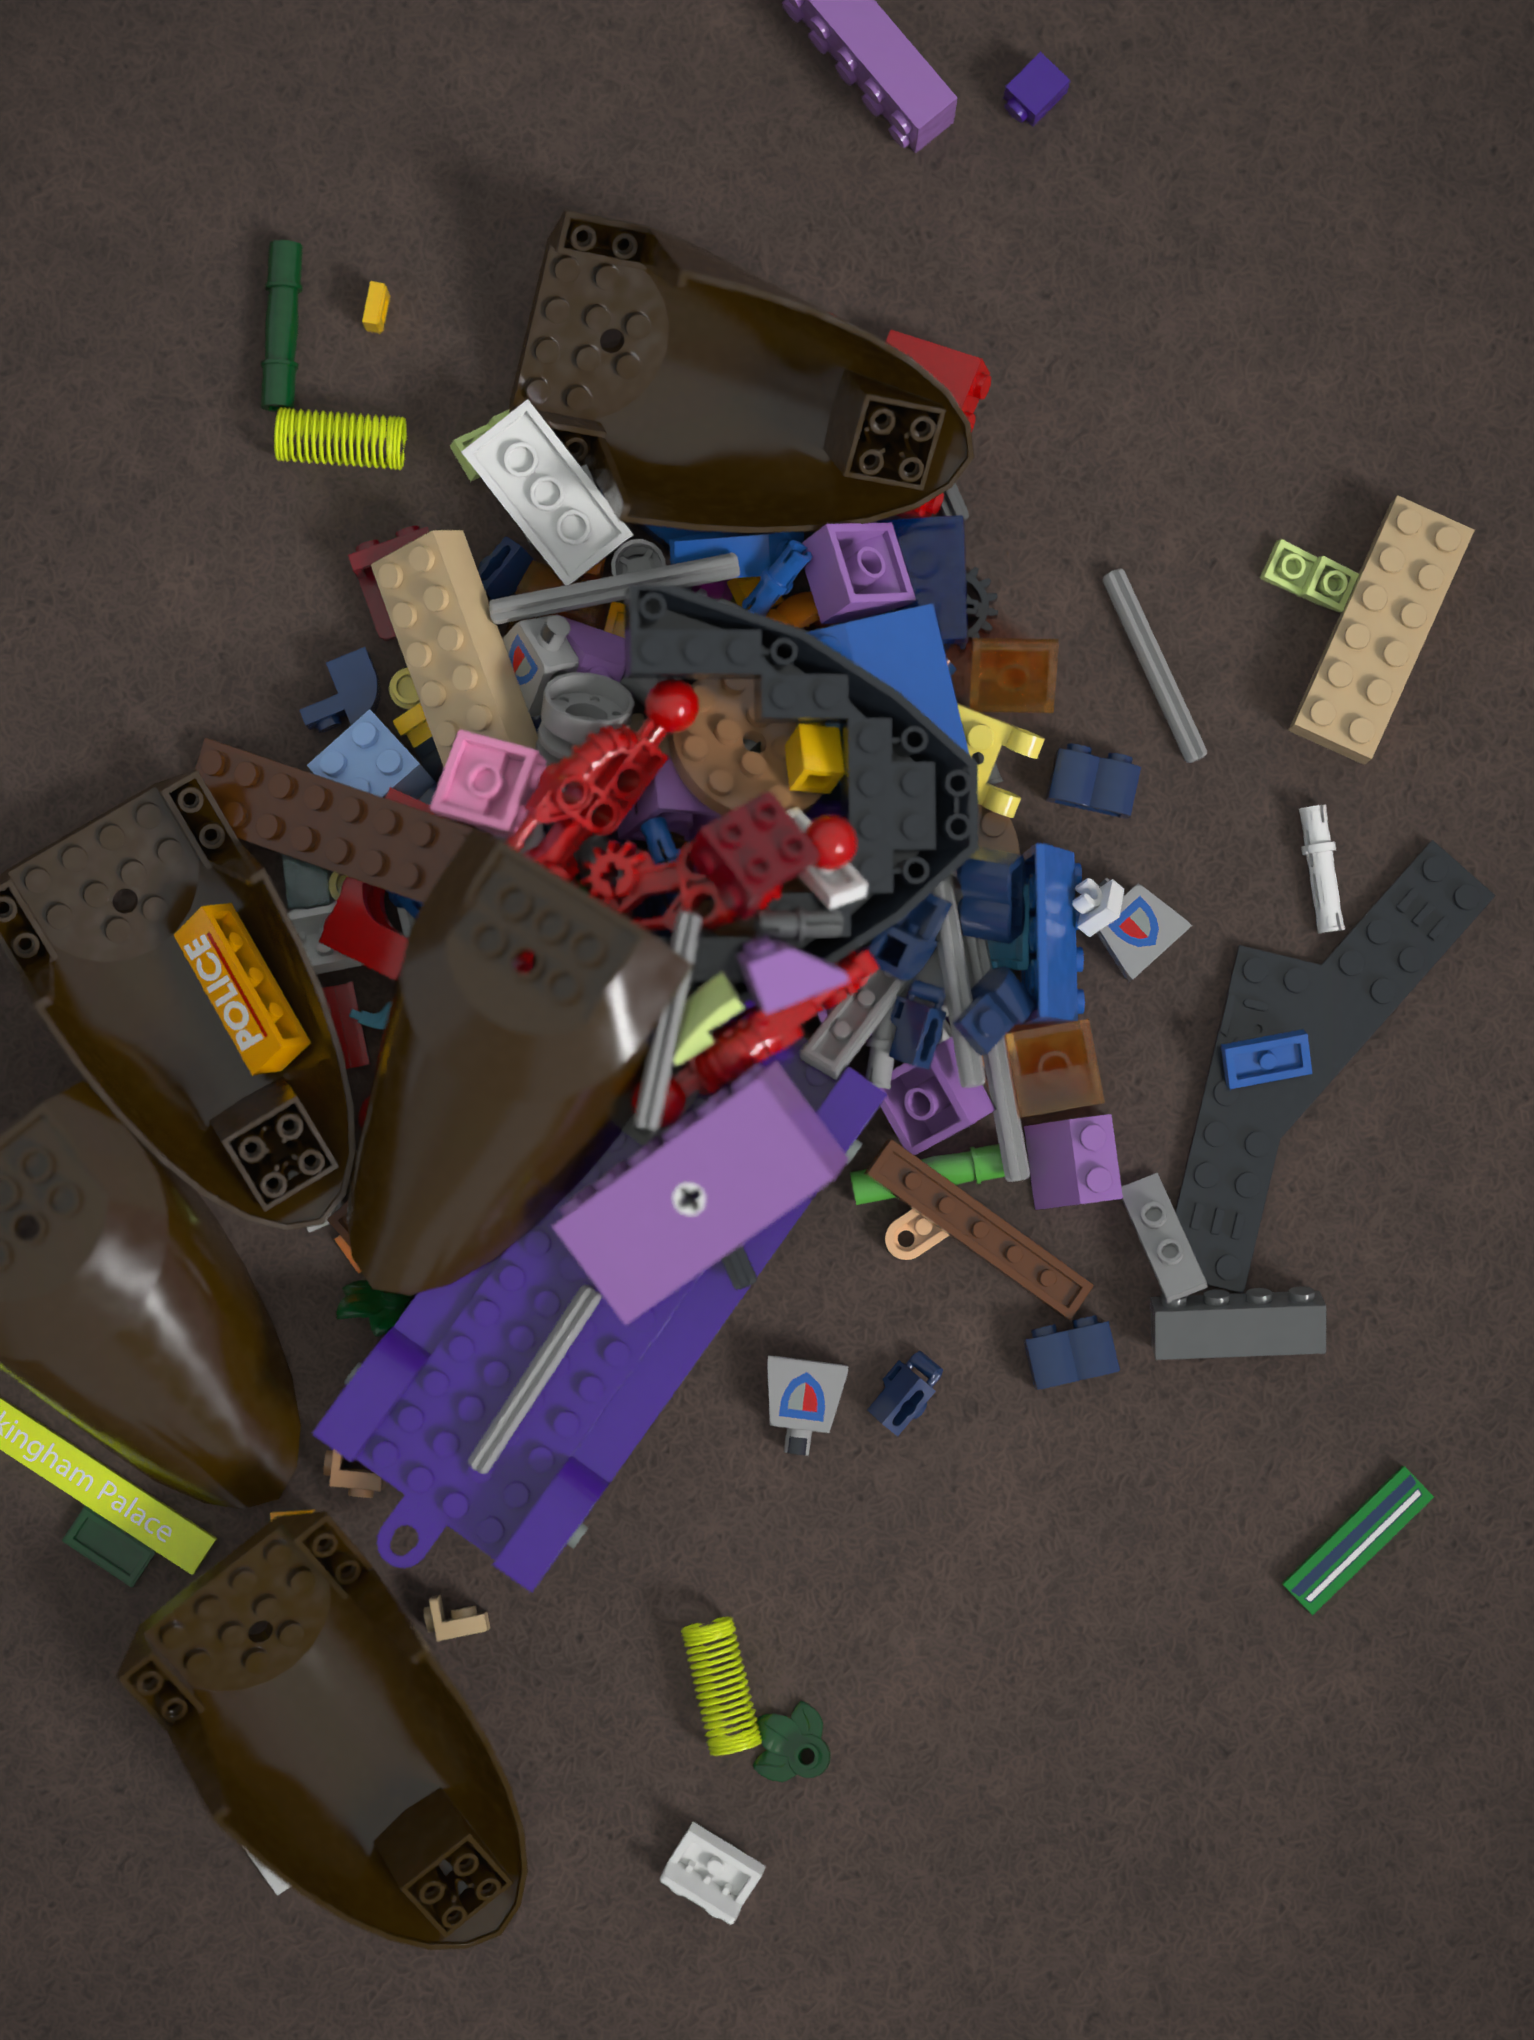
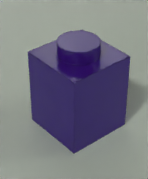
(1035, 90)

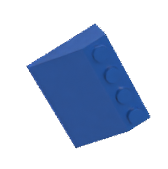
(907, 655)
(1052, 936)

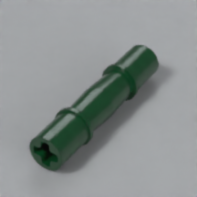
(281, 325)

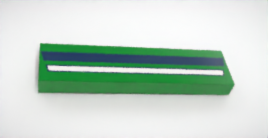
(1357, 1540)

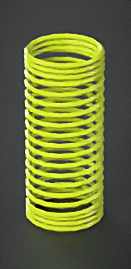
(289, 424)
(697, 1635)

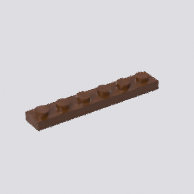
(978, 1229)

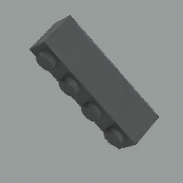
(1239, 1324)

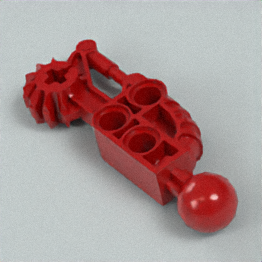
(593, 779)
(642, 878)
(753, 1039)

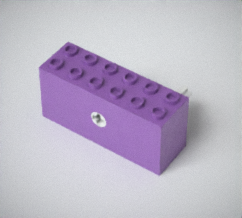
(699, 1190)

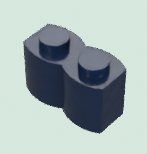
(1093, 782)
(992, 895)
(1071, 1354)

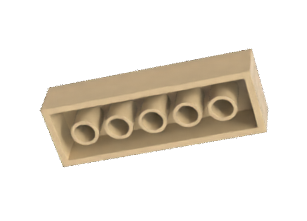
(1381, 630)
(452, 642)

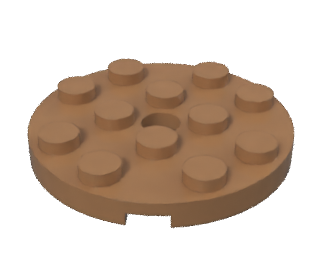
(717, 763)

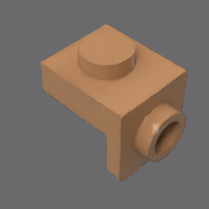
(359, 1481)

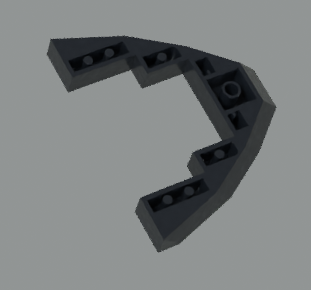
(903, 780)

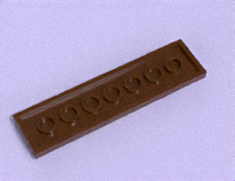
(330, 821)

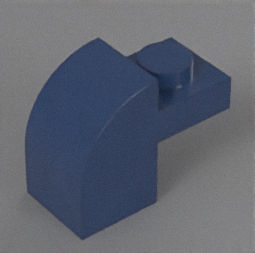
(357, 692)
(911, 941)
(996, 1007)

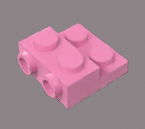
(488, 783)

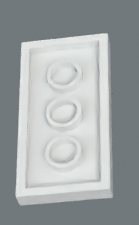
(547, 493)

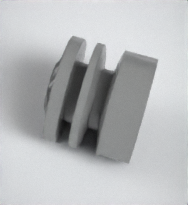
(576, 706)

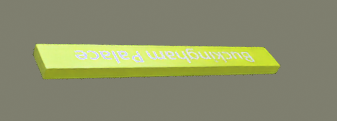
(102, 1489)

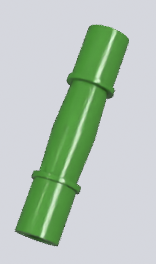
(959, 1168)

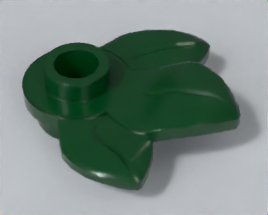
(379, 1306)
(787, 1739)

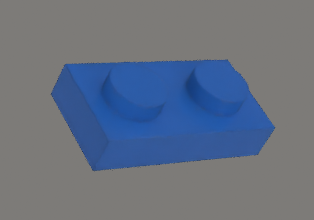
(1266, 1059)

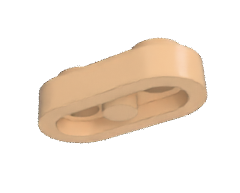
(924, 1233)

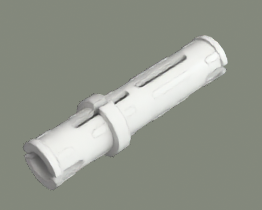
(1321, 868)

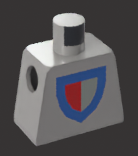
(538, 655)
(1141, 931)
(803, 1398)

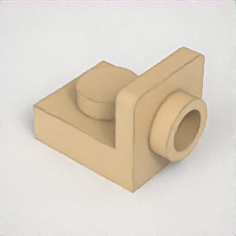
(463, 1621)

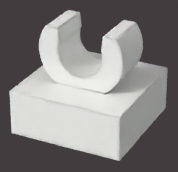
(1097, 905)

